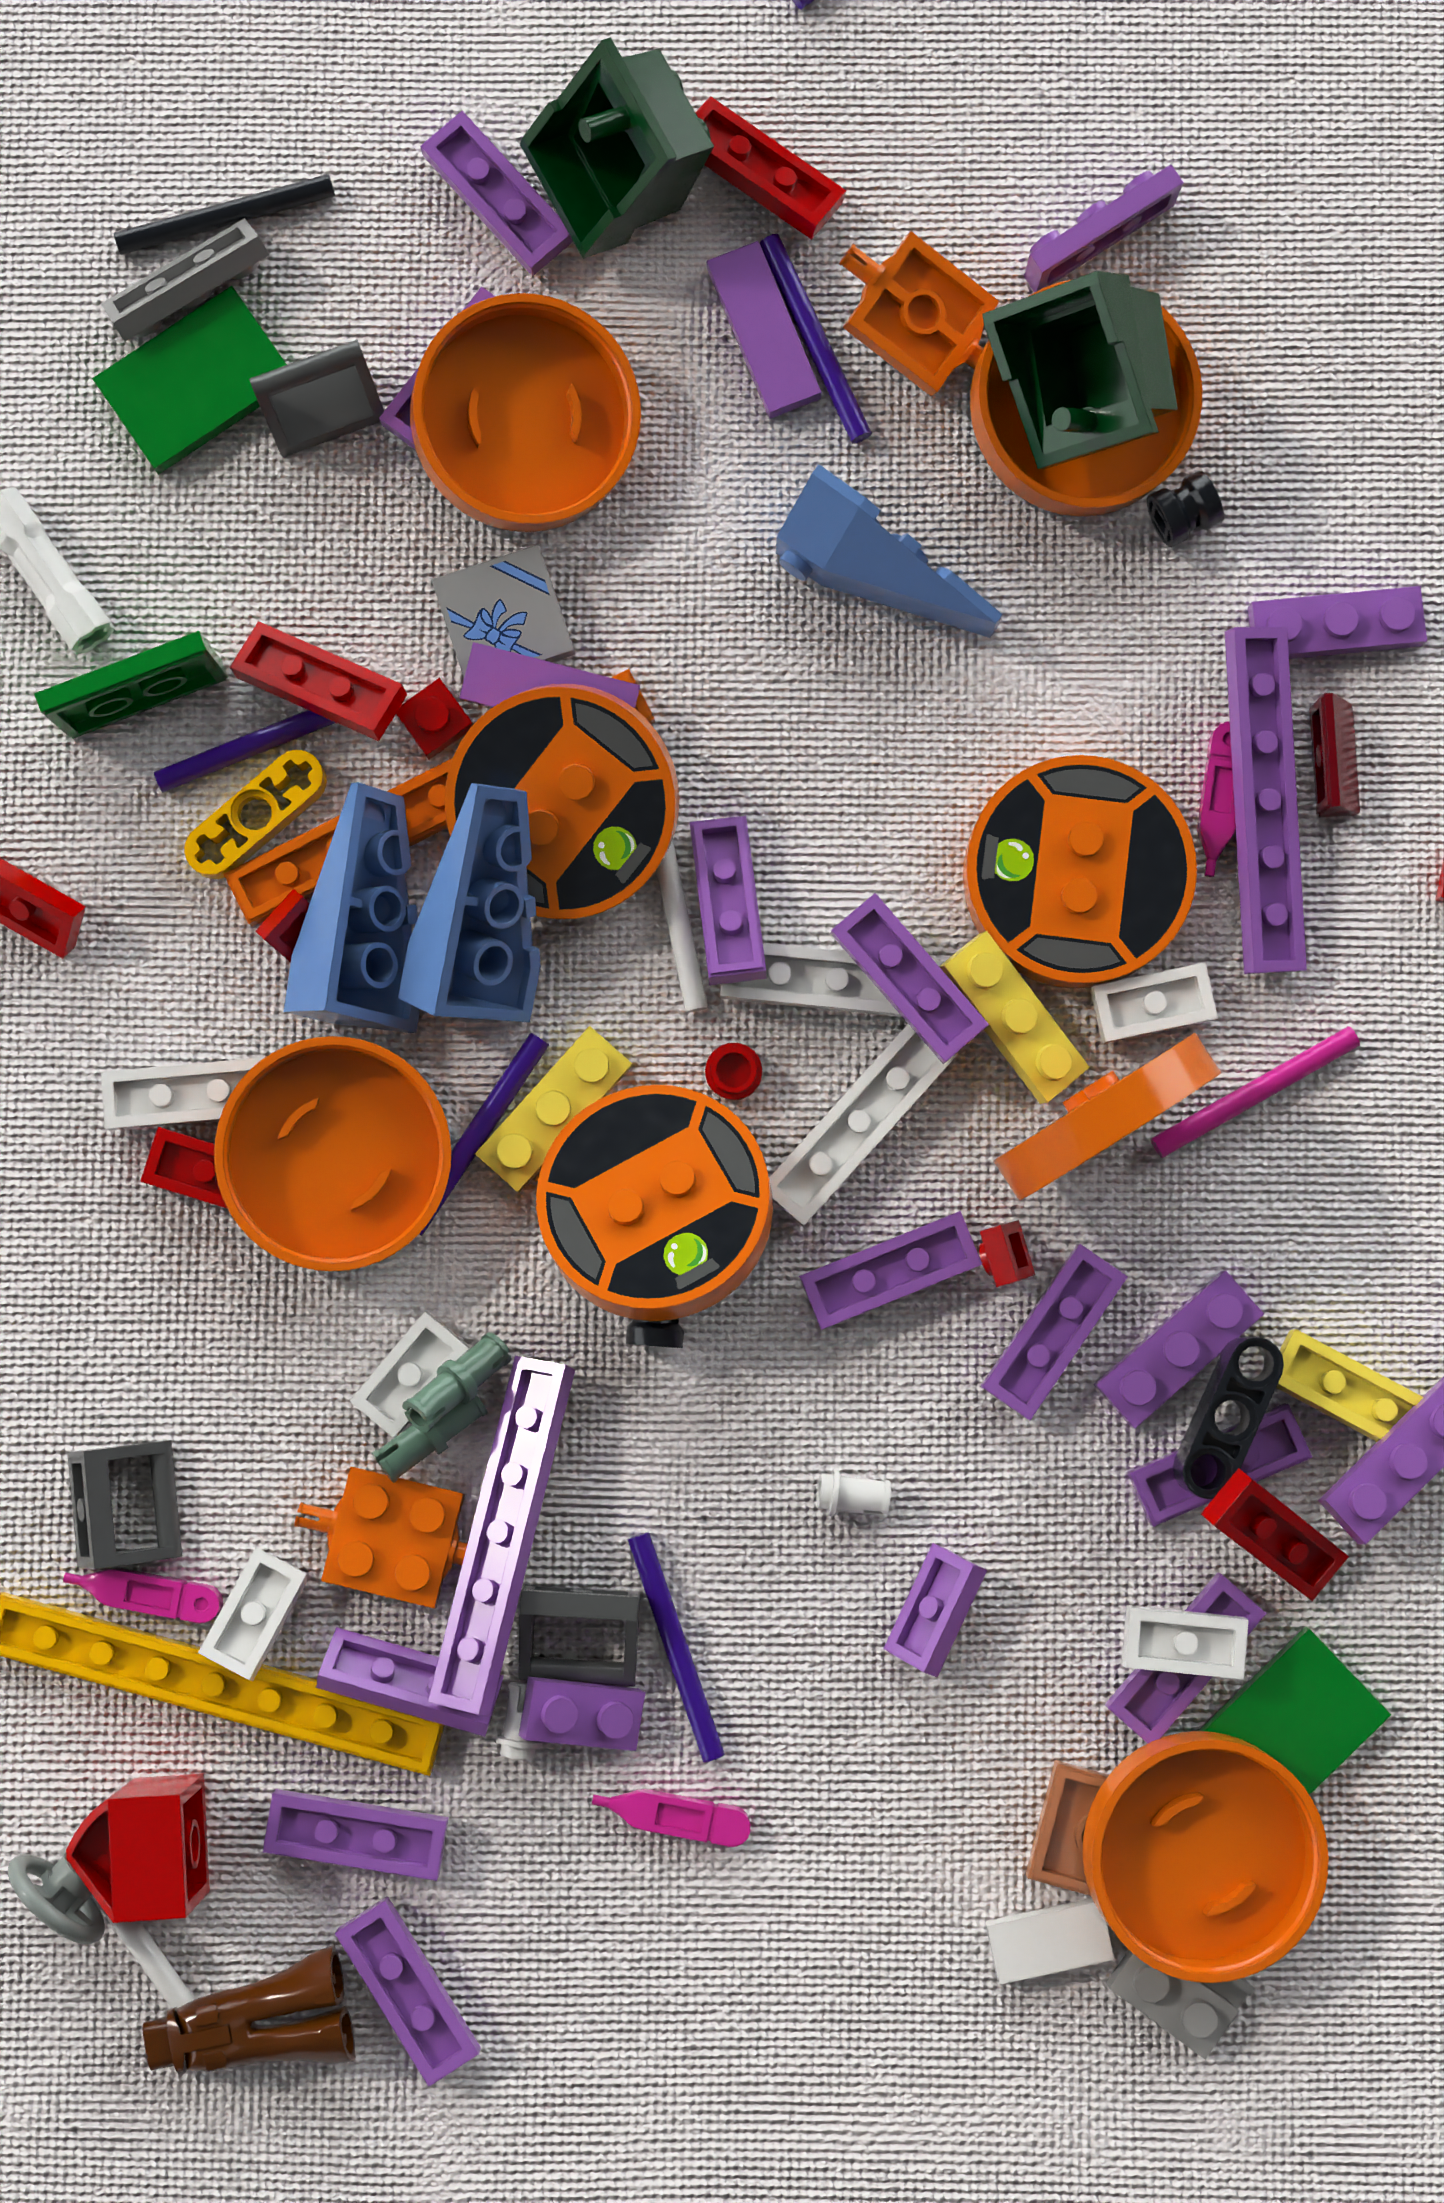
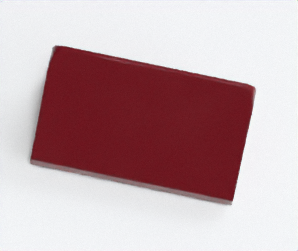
(1334, 757)

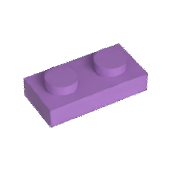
(935, 1610)
(581, 1714)

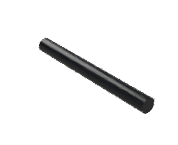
(224, 214)

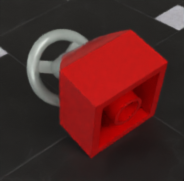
(134, 1853)

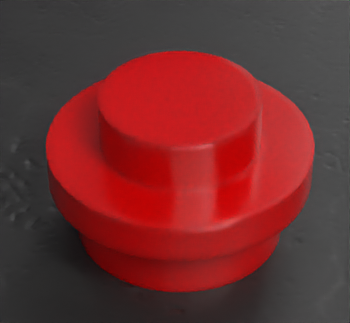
(733, 1071)

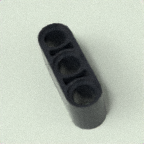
(1251, 1398)

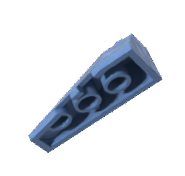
(844, 547)
(358, 921)
(474, 930)

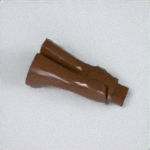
(222, 2029)

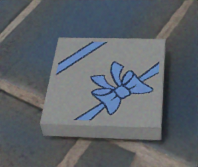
(504, 606)

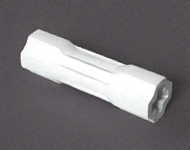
(65, 599)

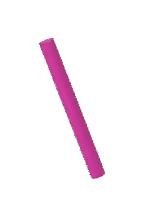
(1255, 1092)

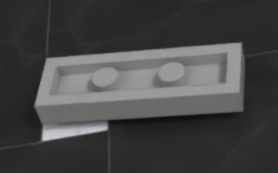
(185, 280)

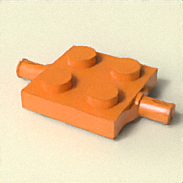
(918, 312)
(390, 1537)

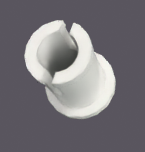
(853, 1495)
(511, 1743)

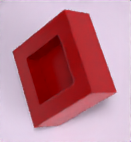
(434, 718)
(284, 924)
(1005, 1253)

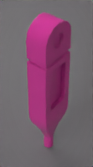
(1217, 807)
(151, 1594)
(680, 1816)

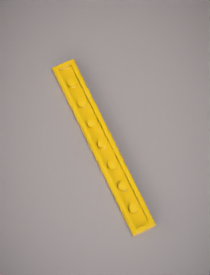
(183, 1677)

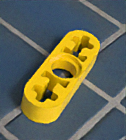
(255, 790)

